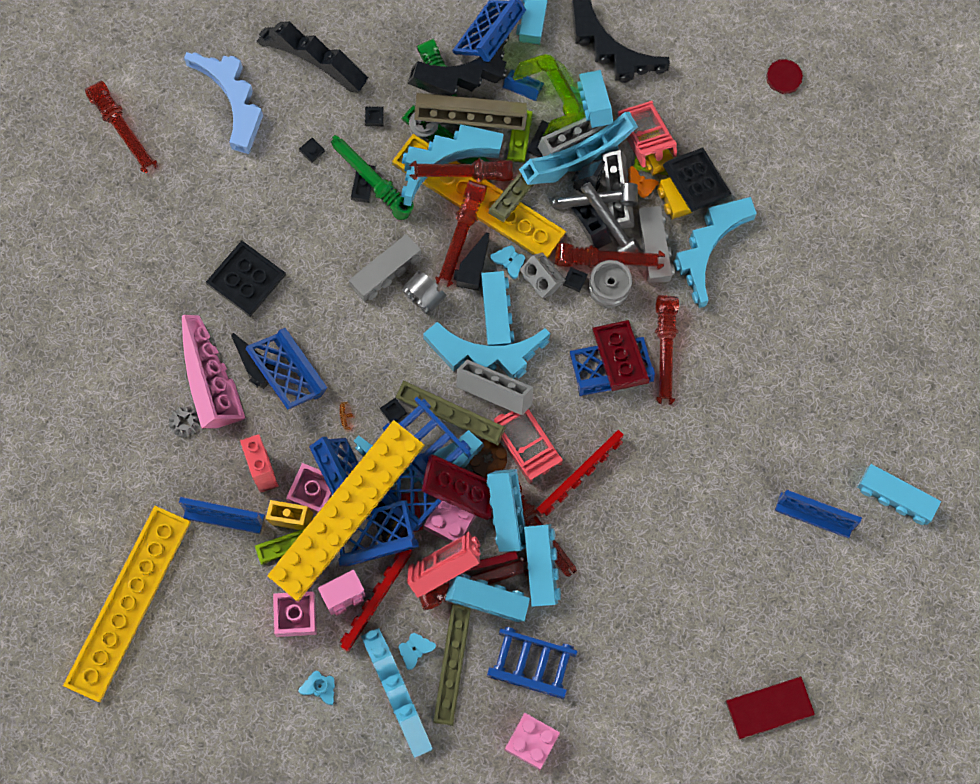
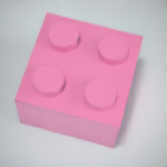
(309, 489)
(449, 522)
(342, 593)
(294, 617)
(532, 741)

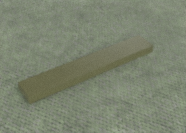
(452, 413)
(452, 665)

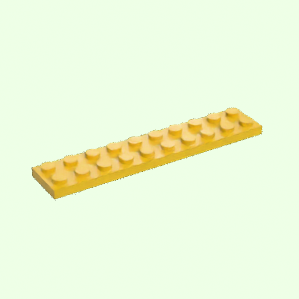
(523, 225)
(345, 510)
(126, 604)

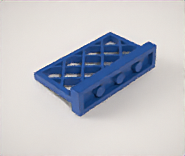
(494, 34)
(297, 363)
(601, 383)
(331, 466)
(391, 498)
(817, 513)
(222, 515)
(381, 549)

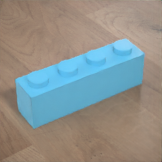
(532, 21)
(595, 99)
(495, 308)
(898, 494)
(507, 510)
(542, 565)
(487, 598)

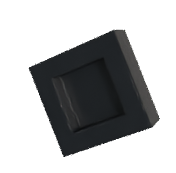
(374, 116)
(312, 150)
(575, 279)
(393, 410)

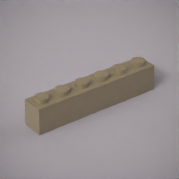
(470, 111)

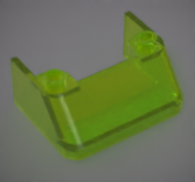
(563, 84)

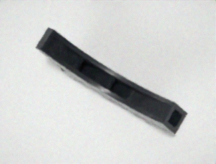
(311, 49)
(606, 49)
(469, 76)

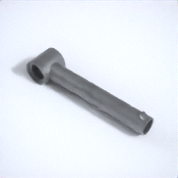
(627, 195)
(625, 244)

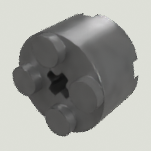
(424, 292)

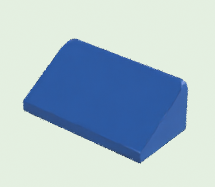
(525, 86)

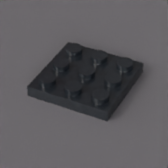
(697, 179)
(245, 278)

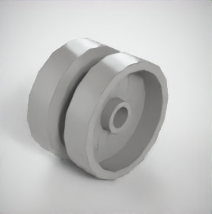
(610, 294)

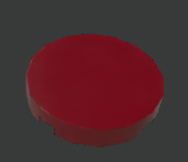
(784, 76)

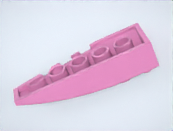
(211, 390)

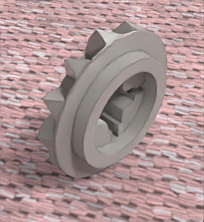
(419, 130)
(184, 430)

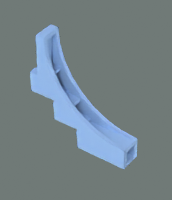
(226, 74)

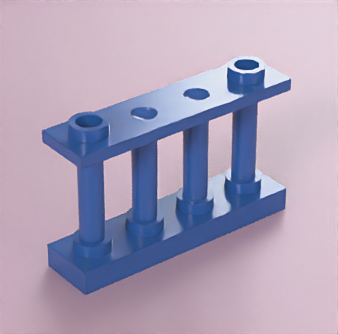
(422, 459)
(537, 682)

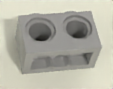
(544, 272)

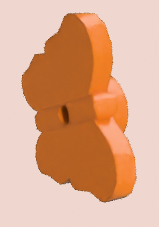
(645, 186)

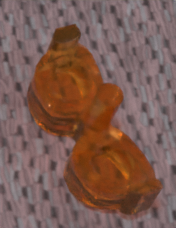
(343, 416)

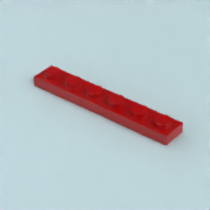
(586, 468)
(370, 606)

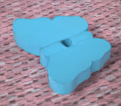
(502, 258)
(422, 646)
(311, 687)

